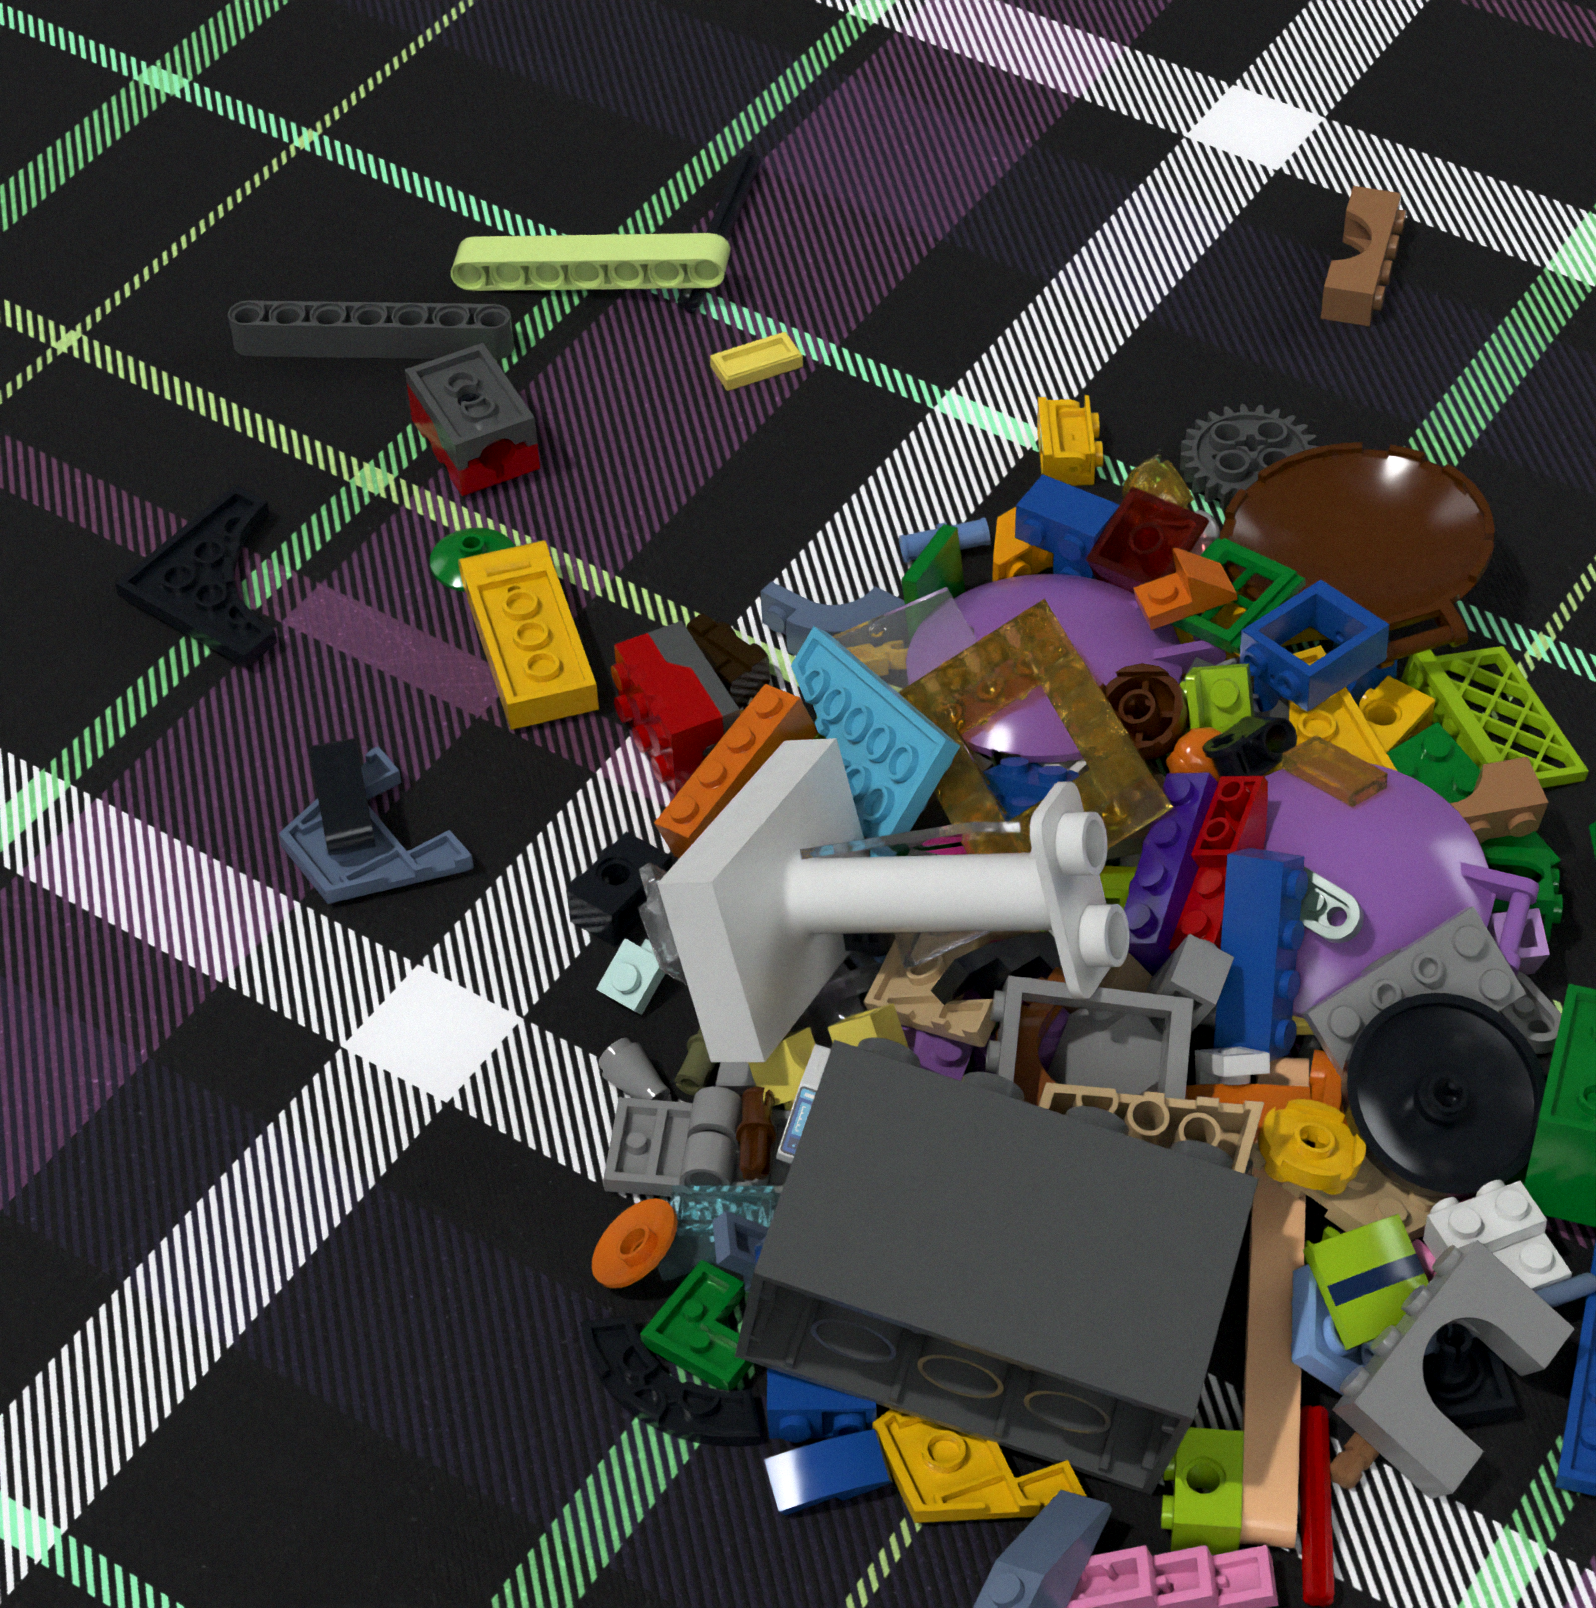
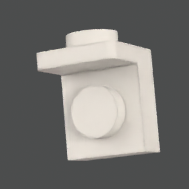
(1230, 1065)

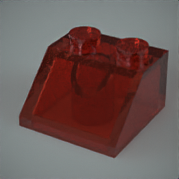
(1141, 540)

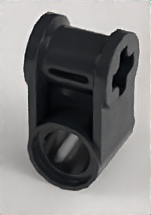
(1251, 746)

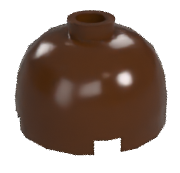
(1149, 707)

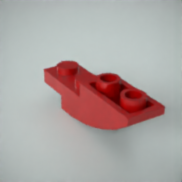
(1231, 824)

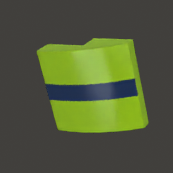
(1366, 1278)

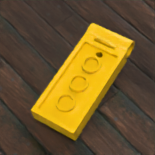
(528, 635)

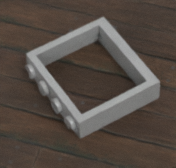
(1175, 1011)

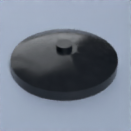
(1443, 1094)

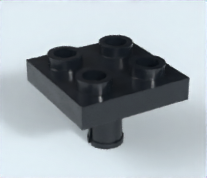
(1467, 1379)

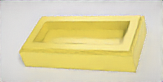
(756, 361)

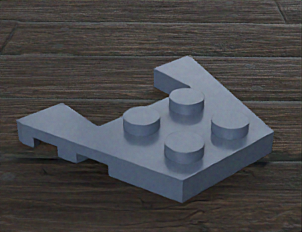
(370, 869)

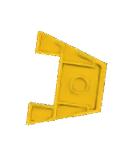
(962, 1476)

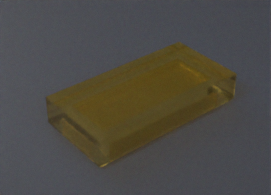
(1334, 770)

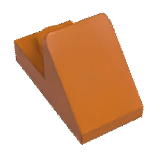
(1191, 590)

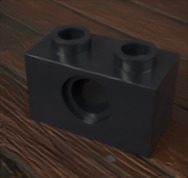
(611, 890)

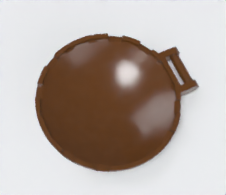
(1375, 528)

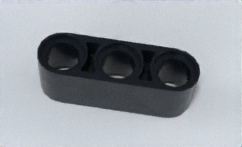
(342, 796)

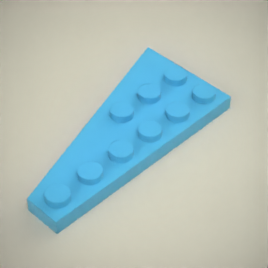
(884, 741)

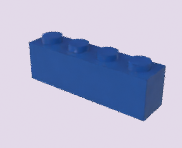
(1263, 936)

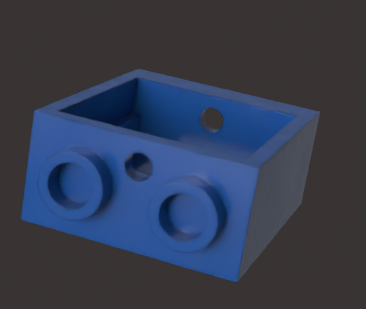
(1356, 630)

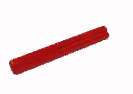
(1316, 1507)

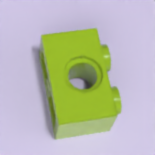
(1212, 1462)

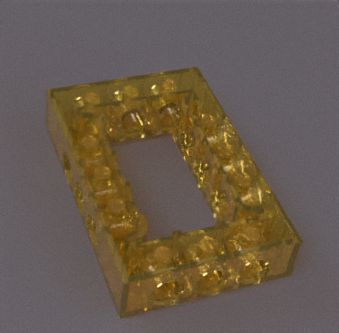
(1004, 668)

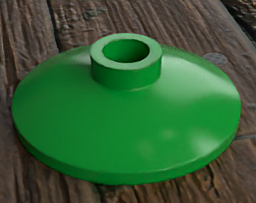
(461, 545)

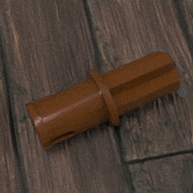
(756, 1133)

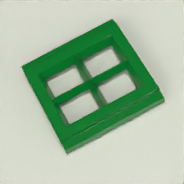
(1284, 587)

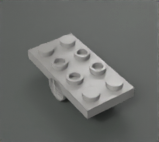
(1449, 959)
(684, 1145)

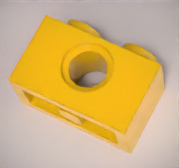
(1396, 712)

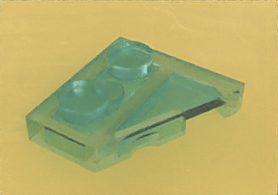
(697, 1209)

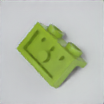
(1218, 695)

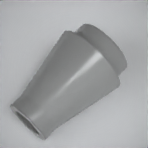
(632, 1071)

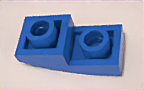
(828, 1470)

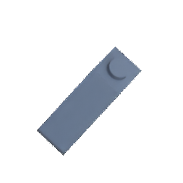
(1047, 1556)

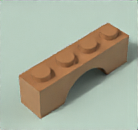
(1355, 283)
(1504, 801)

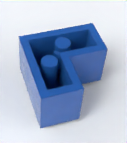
(1063, 523)

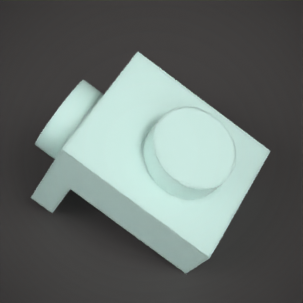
(632, 976)

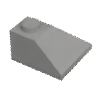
(1108, 1052)

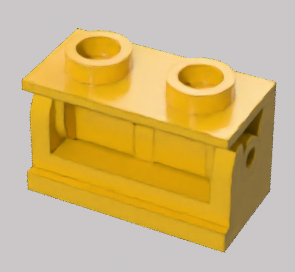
(1068, 441)

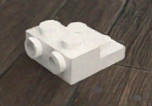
(1506, 1224)

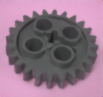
(1234, 447)

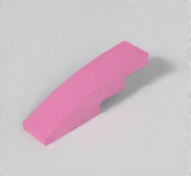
(1177, 1579)

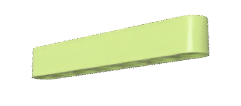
(591, 262)

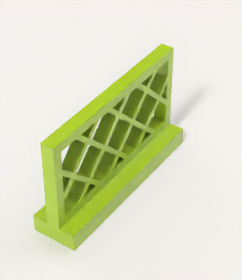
(1467, 726)

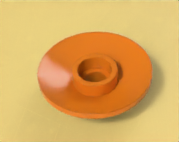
(634, 1243)

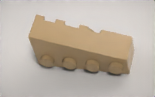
(1168, 1119)

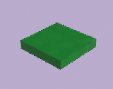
(936, 567)

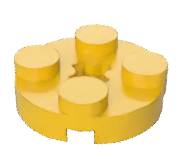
(1322, 1168)

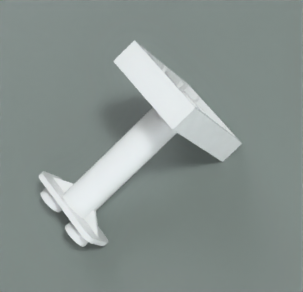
(769, 928)

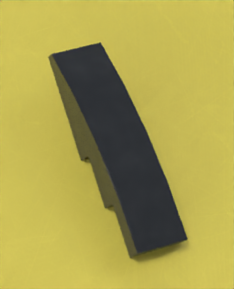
(990, 965)

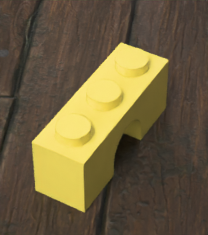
(788, 1062)

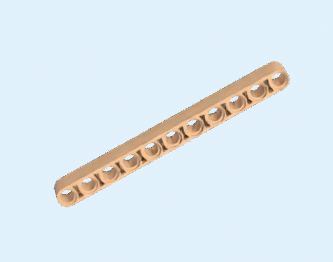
(1270, 1377)

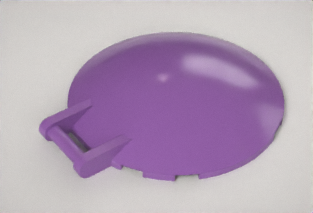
(1107, 633)
(1402, 860)

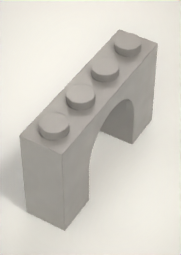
(1389, 1397)

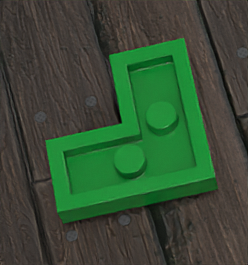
(691, 1328)

